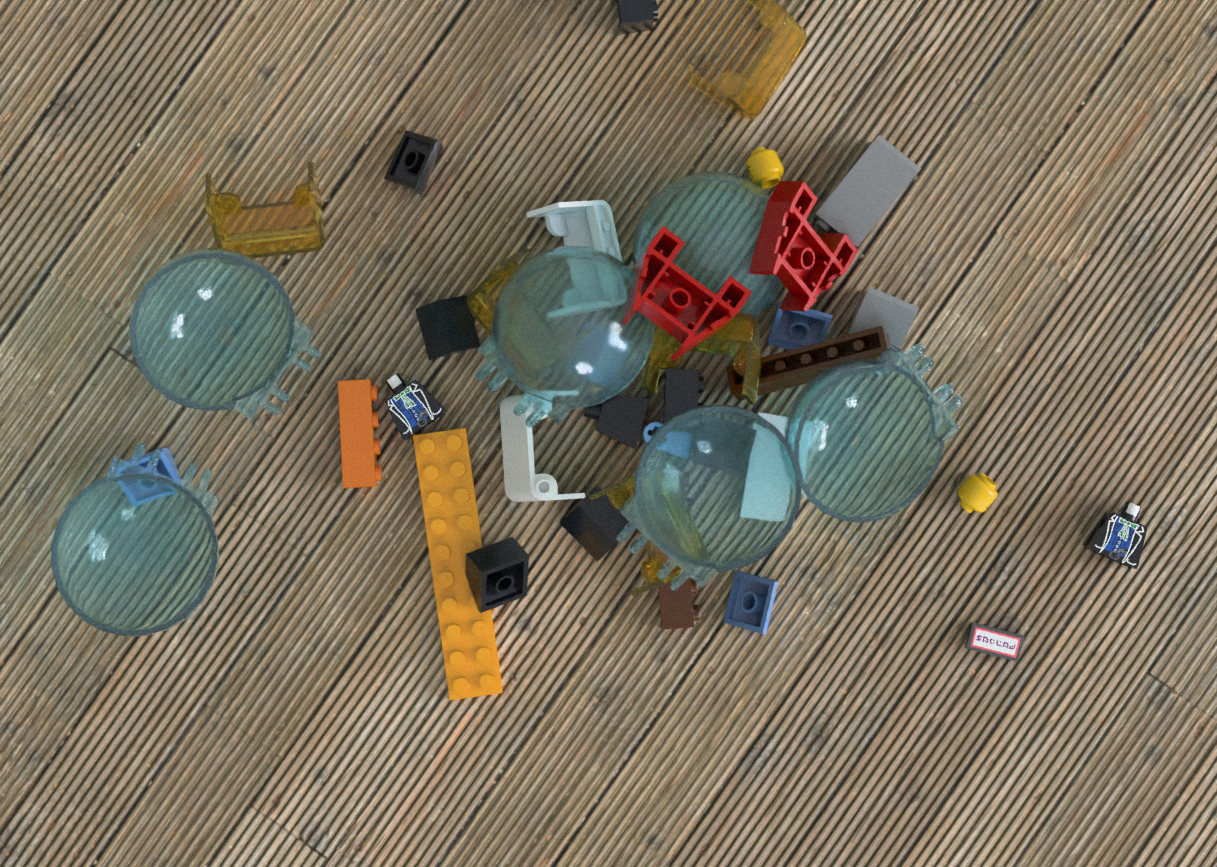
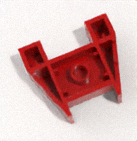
(795, 251)
(678, 300)

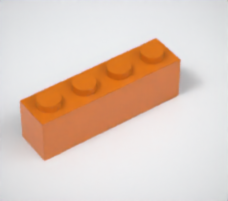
(358, 433)

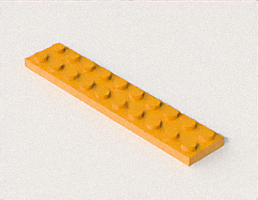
(452, 533)

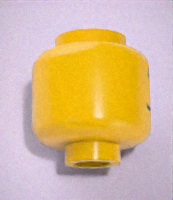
(764, 167)
(977, 493)

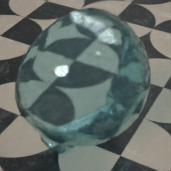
(720, 226)
(217, 332)
(564, 332)
(870, 434)
(713, 492)
(137, 548)

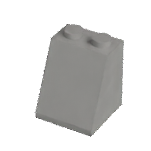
(884, 310)

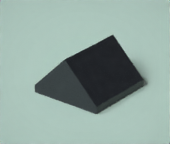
(414, 161)
(447, 327)

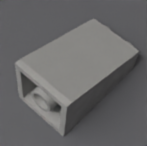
(866, 191)

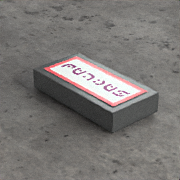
(994, 641)

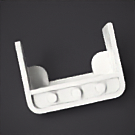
(582, 224)
(518, 458)

